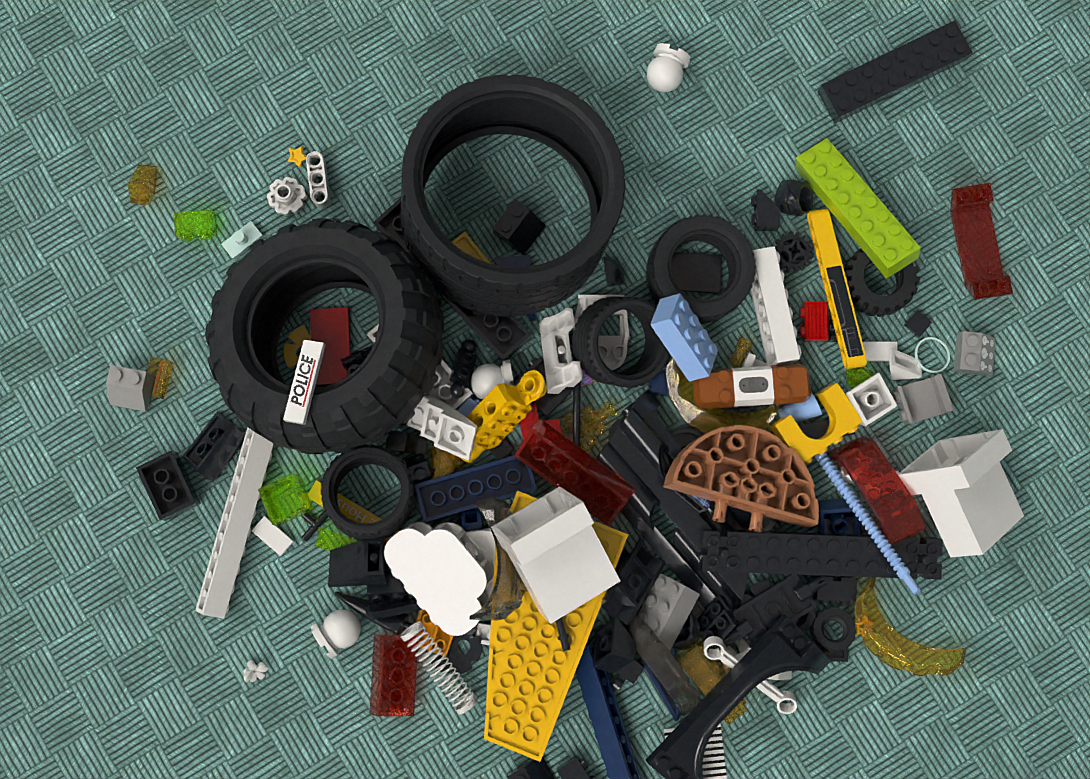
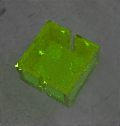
(285, 501)

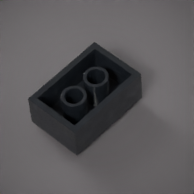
(168, 485)

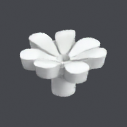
(254, 671)

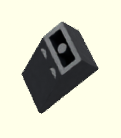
(358, 564)

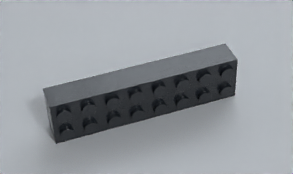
(894, 72)

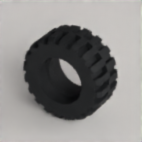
(876, 304)

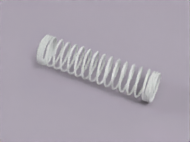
(468, 701)

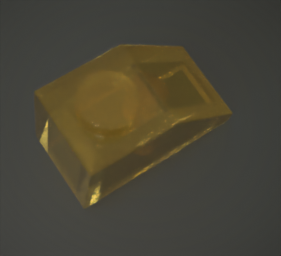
(142, 184)

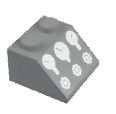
(974, 353)

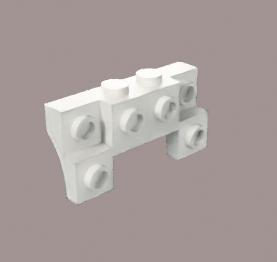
(558, 364)

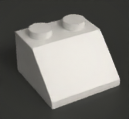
(871, 399)

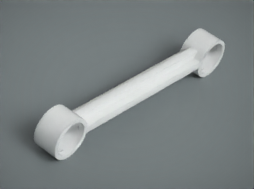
(765, 686)

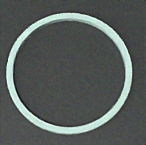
(948, 354)

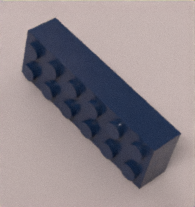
(462, 489)

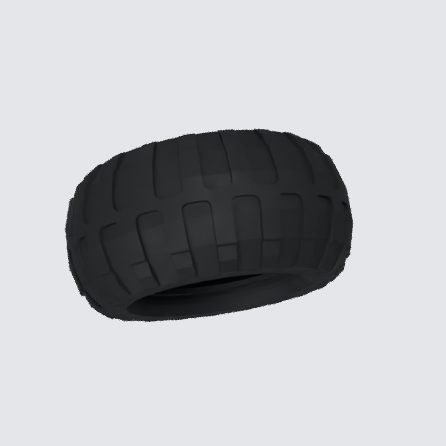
(280, 277)

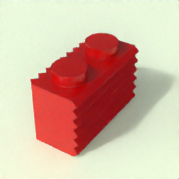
(814, 321)

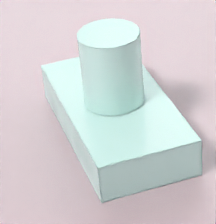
(242, 240)

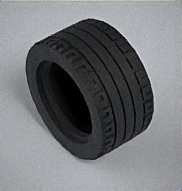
(723, 237)

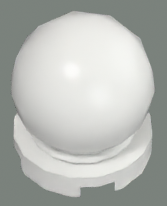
(666, 69)
(490, 375)
(338, 630)

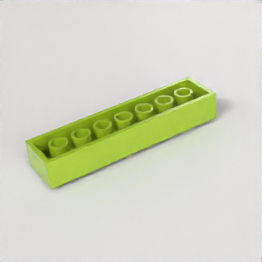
(857, 208)

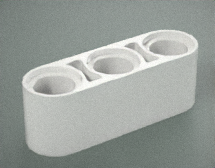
(318, 171)

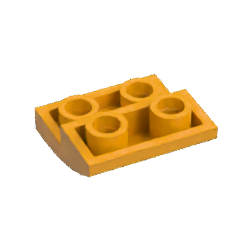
(440, 637)

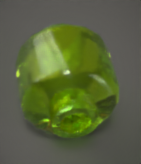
(857, 375)

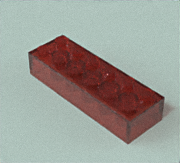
(575, 471)

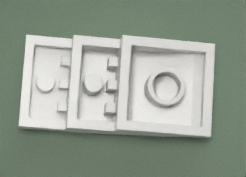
(444, 426)

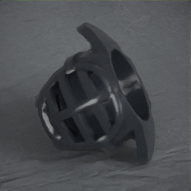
(794, 197)

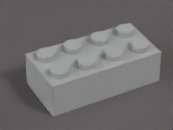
(667, 608)

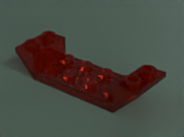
(978, 242)
(880, 488)

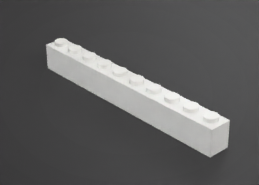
(235, 525)

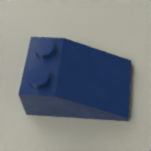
(837, 517)

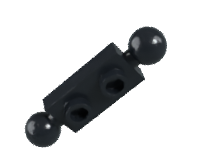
(463, 368)

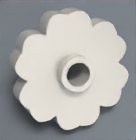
(293, 200)

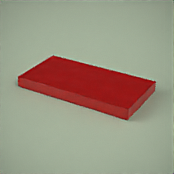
(333, 330)

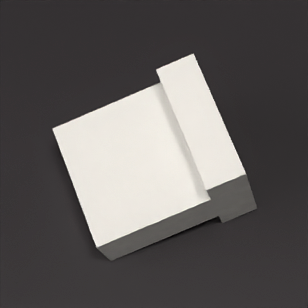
(966, 490)
(556, 553)

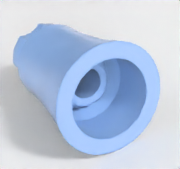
(801, 411)

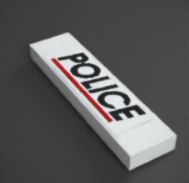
(304, 382)

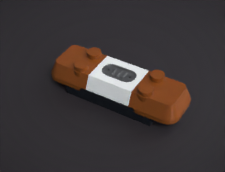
(753, 387)

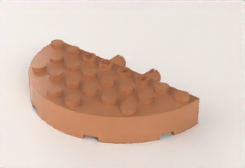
(748, 472)

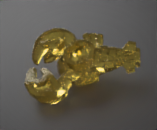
(589, 424)

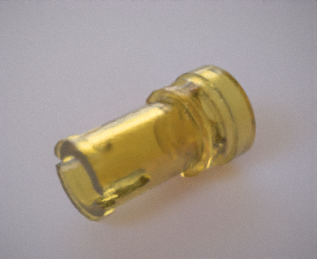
(743, 347)

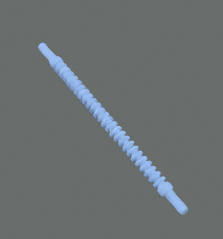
(902, 572)

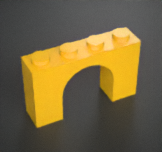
(842, 419)

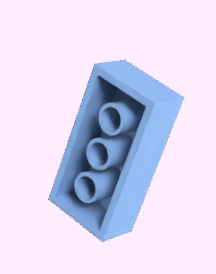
(684, 337)

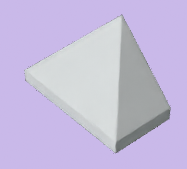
(903, 366)

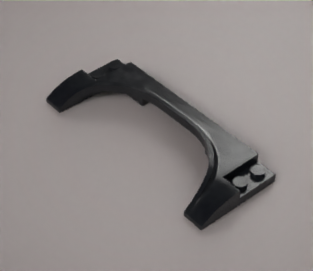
(778, 651)

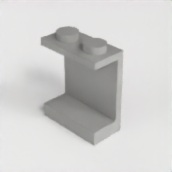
(922, 400)

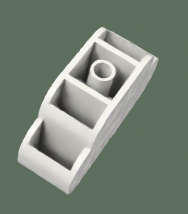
(441, 572)

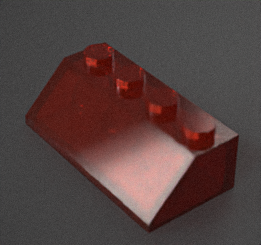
(393, 676)

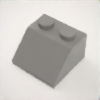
(129, 388)

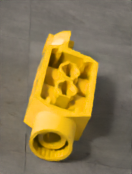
(503, 411)

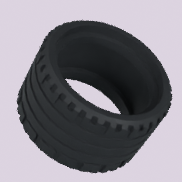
(586, 342)
(365, 456)

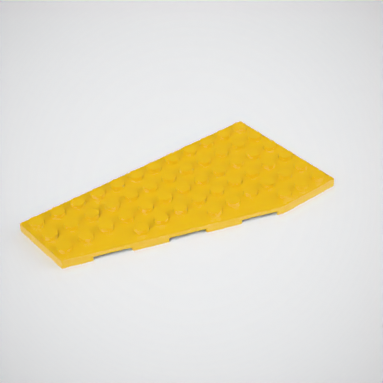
(528, 663)

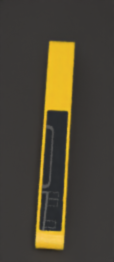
(836, 289)

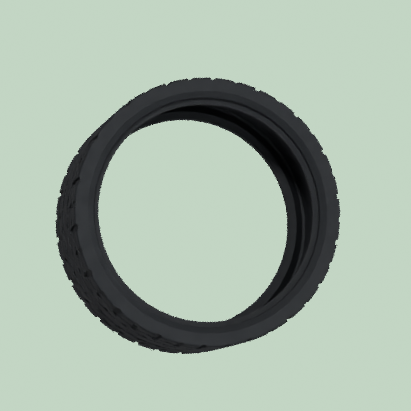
(526, 109)

